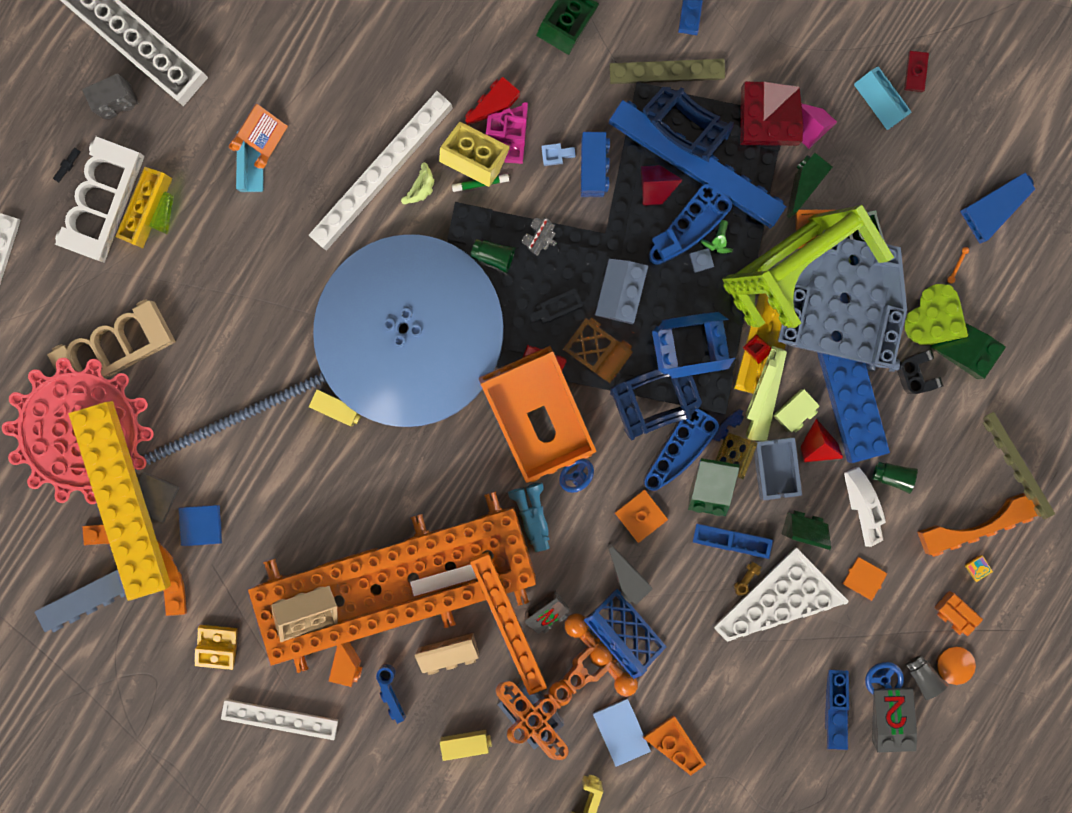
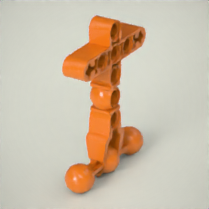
(599, 656)

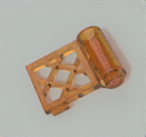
(610, 361)

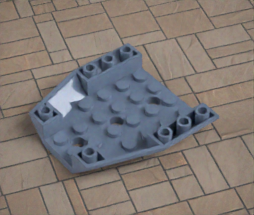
(870, 320)

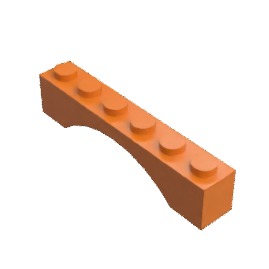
(1014, 510)

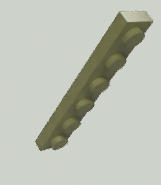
(667, 71)
(1021, 471)

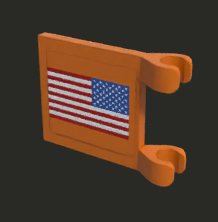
(260, 132)

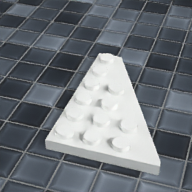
(784, 594)

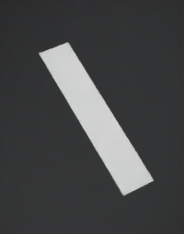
(443, 580)

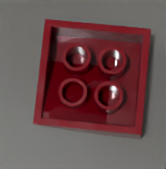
(771, 114)

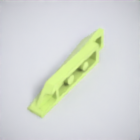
(764, 397)

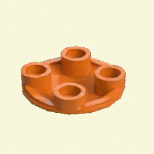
(956, 665)

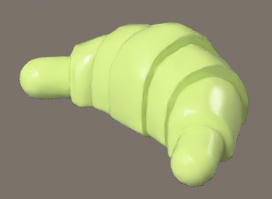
(422, 186)

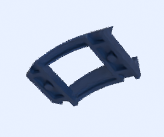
(714, 129)
(630, 411)

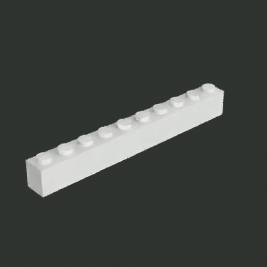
(381, 170)

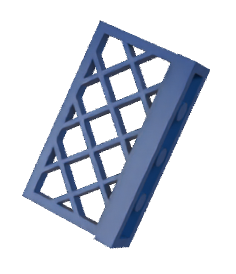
(617, 642)

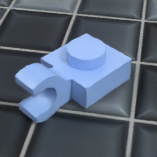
(553, 154)

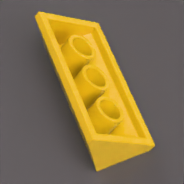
(142, 206)

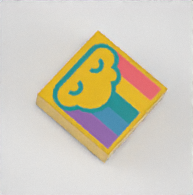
(978, 568)

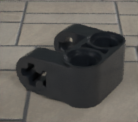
(916, 375)

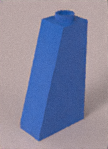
(994, 209)

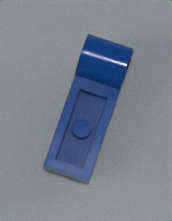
(388, 695)

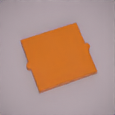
(864, 578)

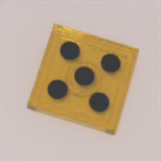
(737, 451)

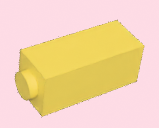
(334, 408)
(465, 745)

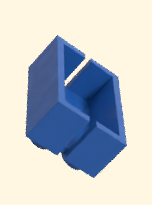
(594, 164)

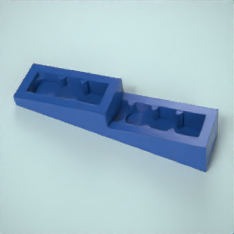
(733, 541)

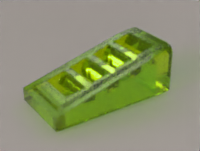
(162, 214)

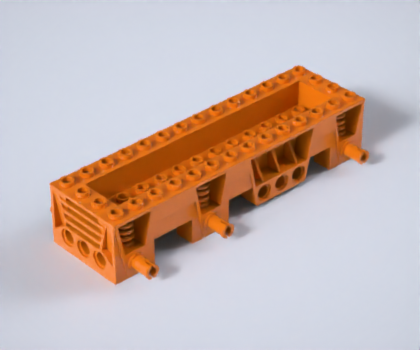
(390, 567)

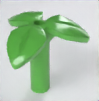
(720, 240)

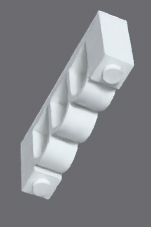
(102, 152)

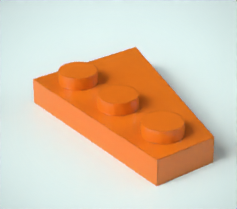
(676, 745)

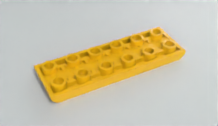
(749, 370)

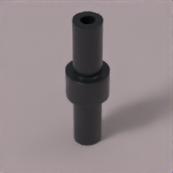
(66, 165)

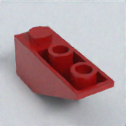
(500, 97)

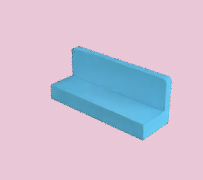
(882, 98)
(247, 175)

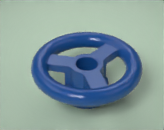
(578, 477)
(880, 671)

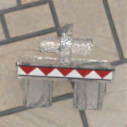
(542, 237)

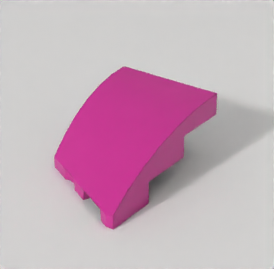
(510, 129)

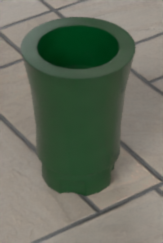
(493, 254)
(896, 476)

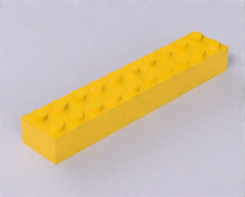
(120, 500)

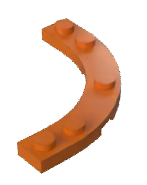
(174, 595)

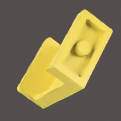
(592, 784)

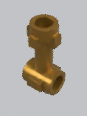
(741, 587)

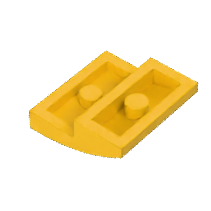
(216, 647)

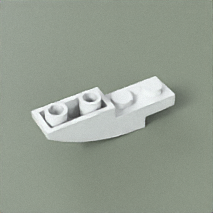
(865, 500)

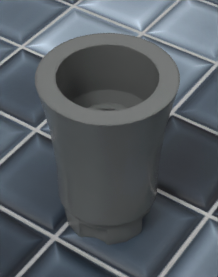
(926, 677)

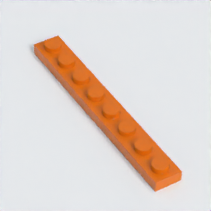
(508, 623)

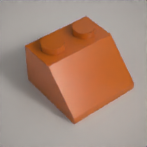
(345, 666)

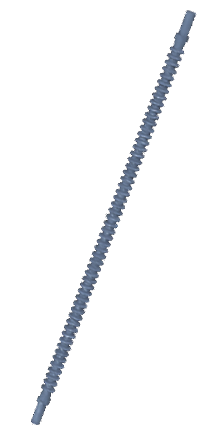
(233, 419)

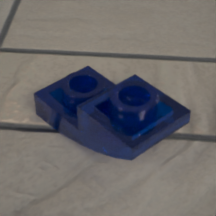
(732, 420)

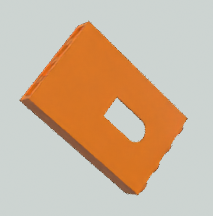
(523, 388)

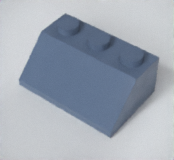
(621, 290)

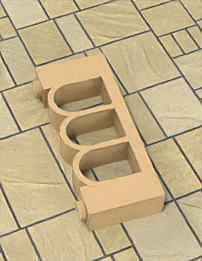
(152, 325)

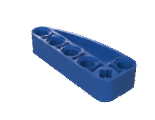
(697, 224)
(687, 449)

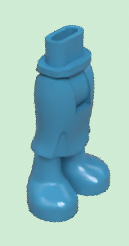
(533, 517)

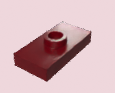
(916, 71)

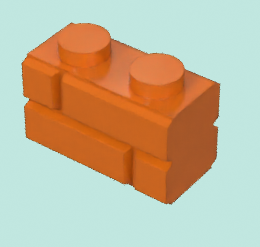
(958, 613)

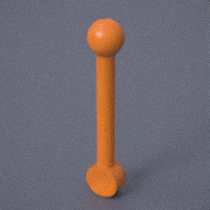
(951, 279)

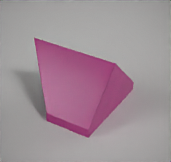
(815, 124)

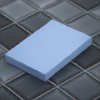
(621, 732)

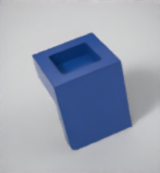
(666, 244)

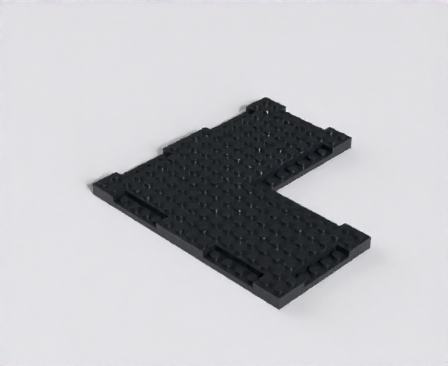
(668, 289)

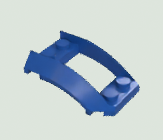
(715, 338)

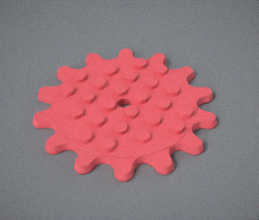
(46, 429)

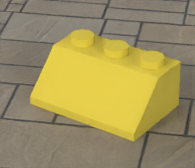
(473, 153)

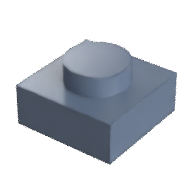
(701, 260)

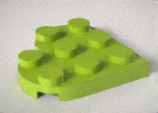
(937, 318)

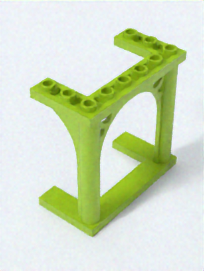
(781, 279)

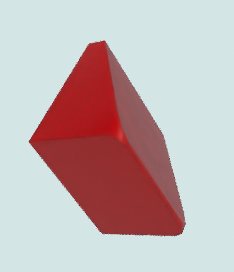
(757, 349)

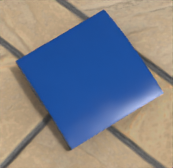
(200, 525)

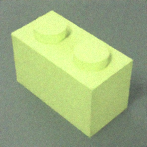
(796, 411)

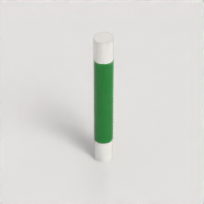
(474, 184)

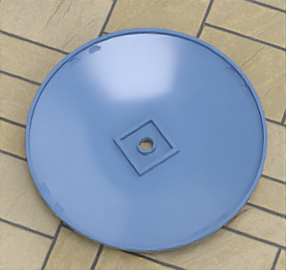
(449, 341)

